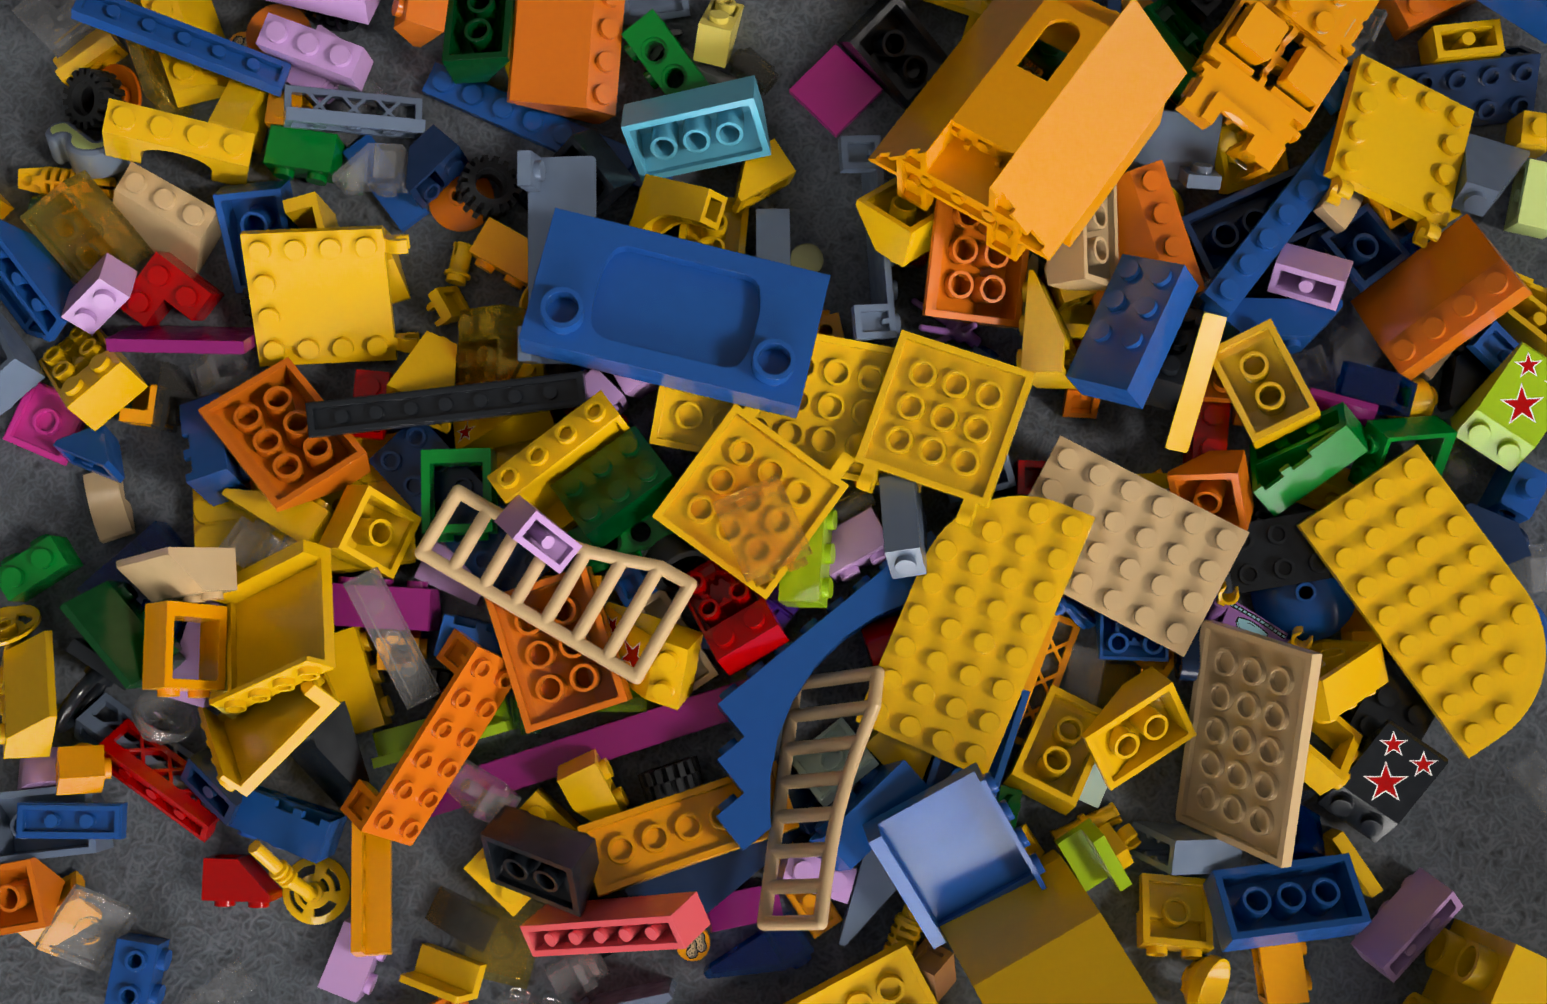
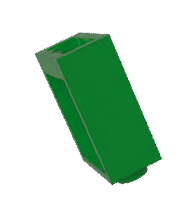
(1430, 433)
(451, 458)

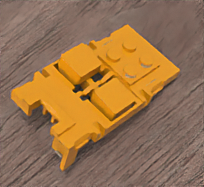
(1277, 113)

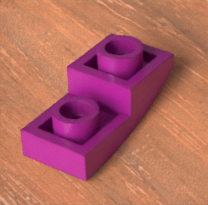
(739, 909)

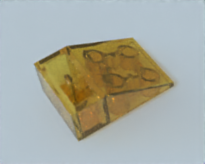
(488, 344)

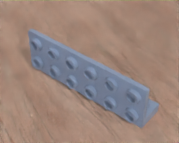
(1185, 151)
(552, 184)
(875, 320)

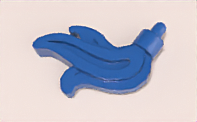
(1076, 612)

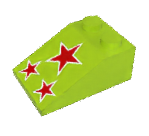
(1508, 410)

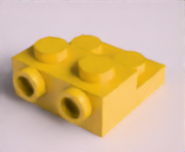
(1173, 916)

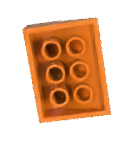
(567, 57)
(1151, 221)
(968, 277)
(1439, 298)
(269, 438)
(547, 675)

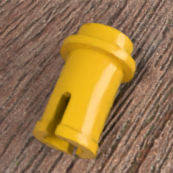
(459, 264)

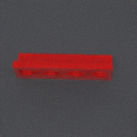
(153, 786)

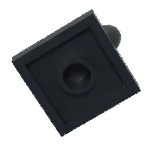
(88, 689)

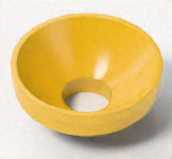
(1206, 980)

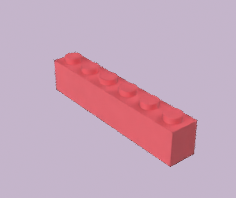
(618, 925)

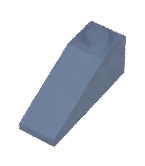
(868, 894)

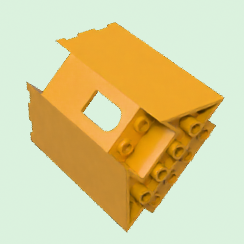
(1030, 150)

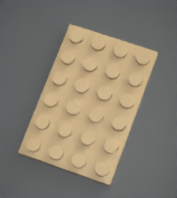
(1149, 552)
(1251, 740)

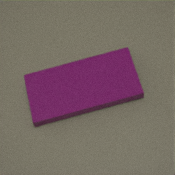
(182, 339)

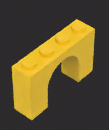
(135, 128)
(670, 203)

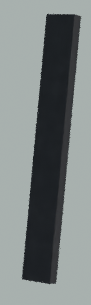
(446, 404)

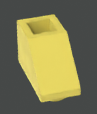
(717, 32)

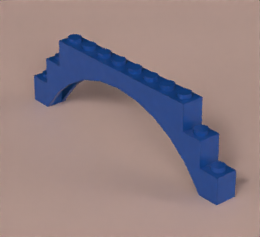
(763, 701)

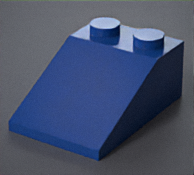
(246, 209)

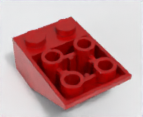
(733, 618)

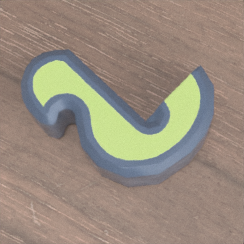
(73, 145)

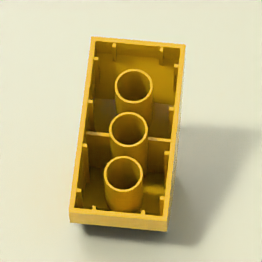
(1045, 946)

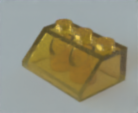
(83, 225)

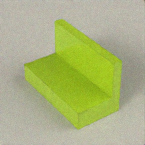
(1091, 857)

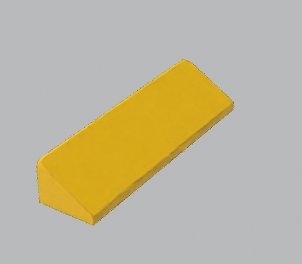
(1195, 382)

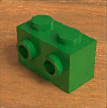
(303, 154)
(37, 568)

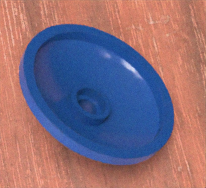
(1319, 614)

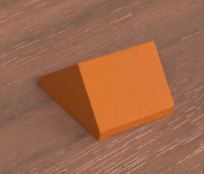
(27, 895)

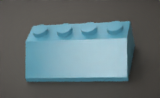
(697, 128)

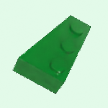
(1306, 458)

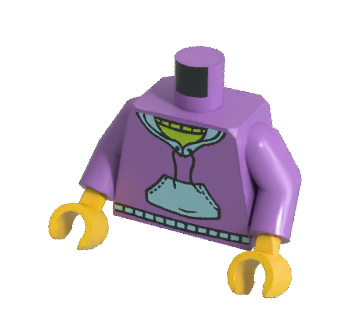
(1229, 611)

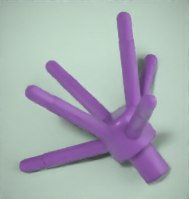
(954, 330)

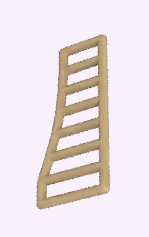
(545, 621)
(834, 814)

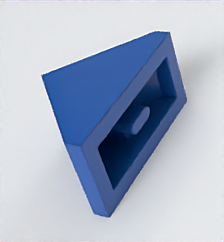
(94, 451)

